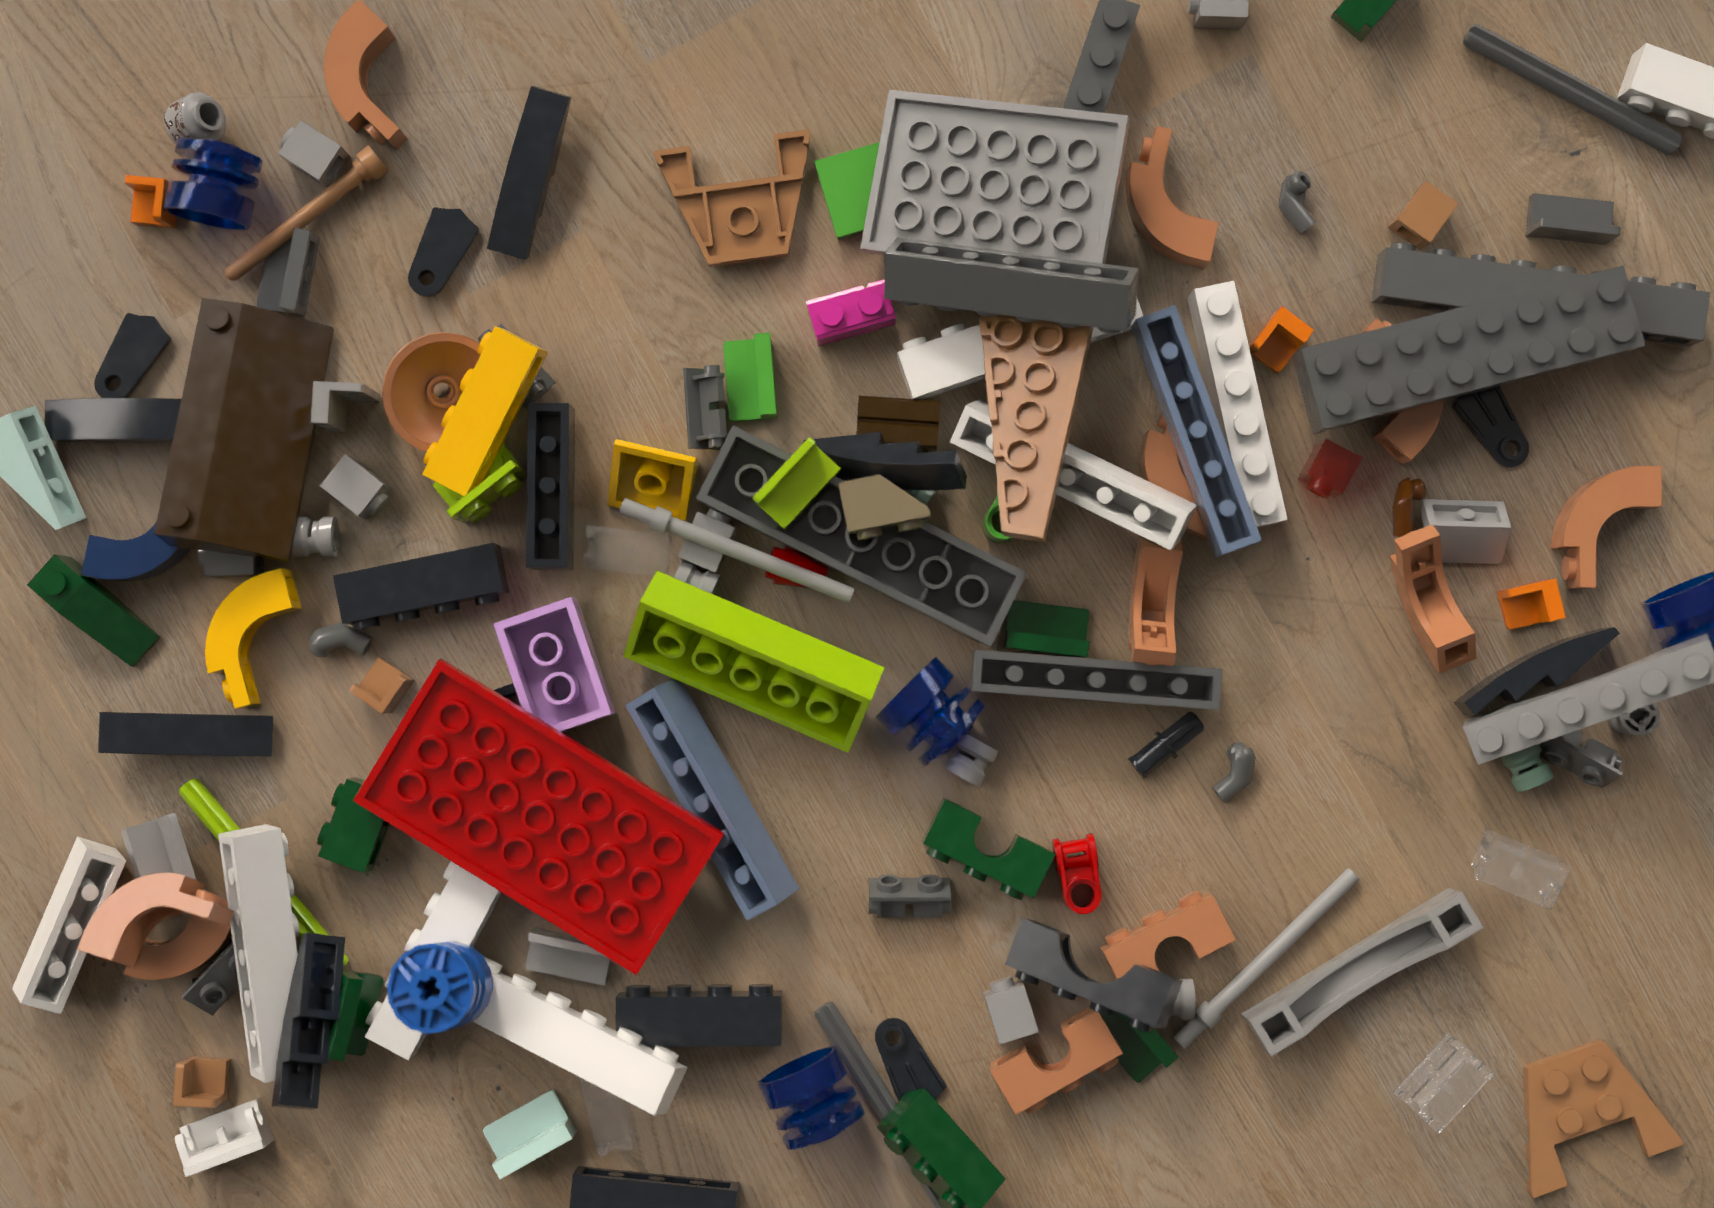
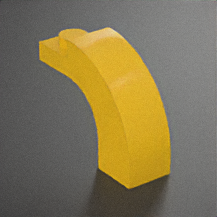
(235, 626)

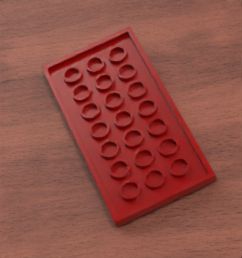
(538, 816)

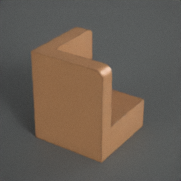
(1423, 216)
(383, 686)
(201, 1082)

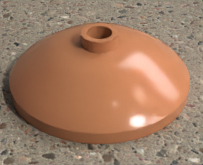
(411, 382)

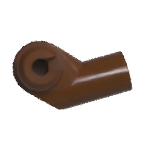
(1403, 505)

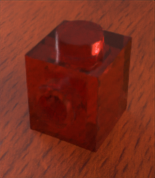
(1329, 469)

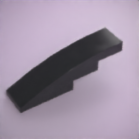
(529, 172)
(112, 419)
(899, 463)
(1548, 664)
(185, 734)
(308, 1021)

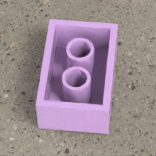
(555, 665)

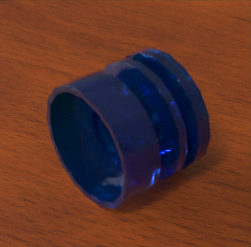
(211, 191)
(1684, 607)
(931, 712)
(814, 1104)

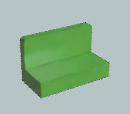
(750, 379)

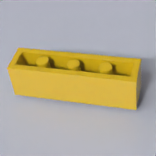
(484, 411)

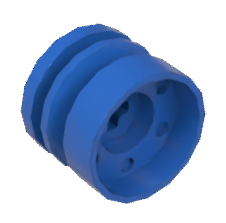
(460, 976)

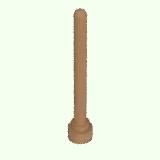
(365, 168)

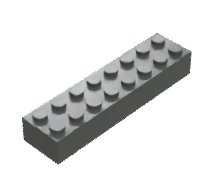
(1468, 349)
(913, 567)

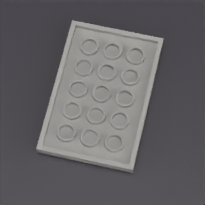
(995, 176)

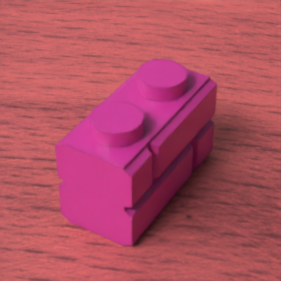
(850, 313)

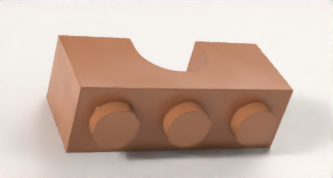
(1195, 920)
(1029, 1081)

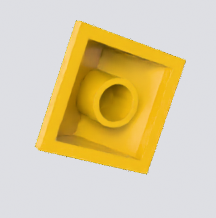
(652, 478)

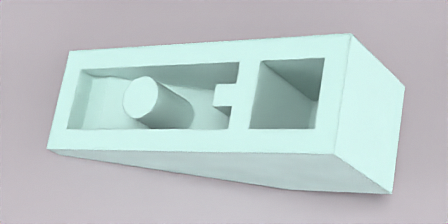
(35, 470)

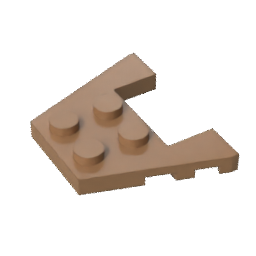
(744, 217)
(1578, 1095)

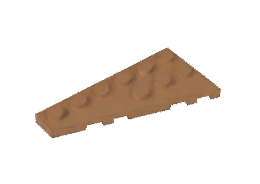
(1032, 401)

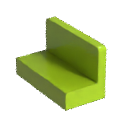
(796, 483)

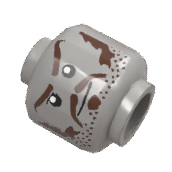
(195, 118)

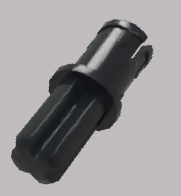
(1166, 744)

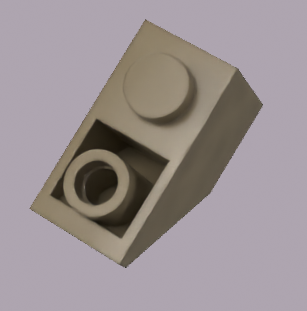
(878, 504)

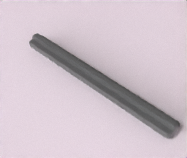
(1572, 89)
(860, 1068)

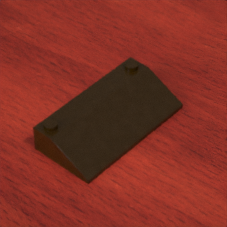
(243, 432)

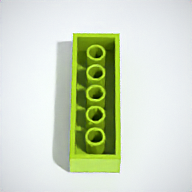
(752, 661)

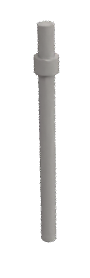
(662, 521)
(1209, 1013)

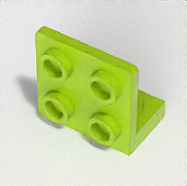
(502, 480)

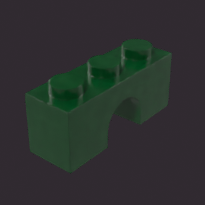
(1017, 868)

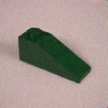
(93, 609)

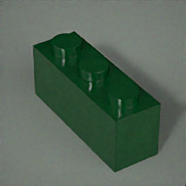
(939, 1152)

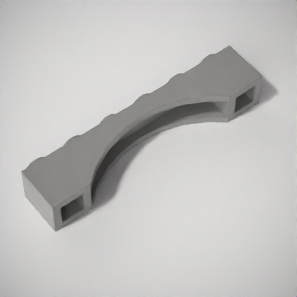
(1592, 701)
(1315, 996)

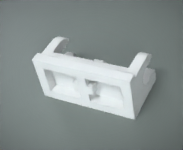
(223, 1137)

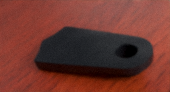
(441, 249)
(131, 354)
(1493, 425)
(907, 1061)

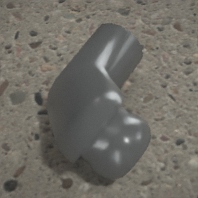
(1292, 200)
(338, 635)
(1240, 773)

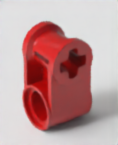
(1078, 870)

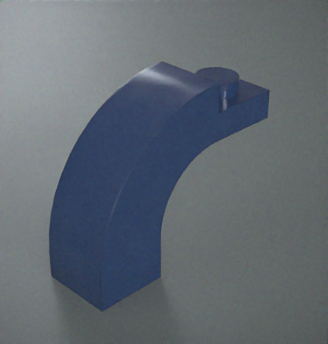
(131, 558)

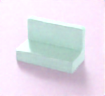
(529, 1132)

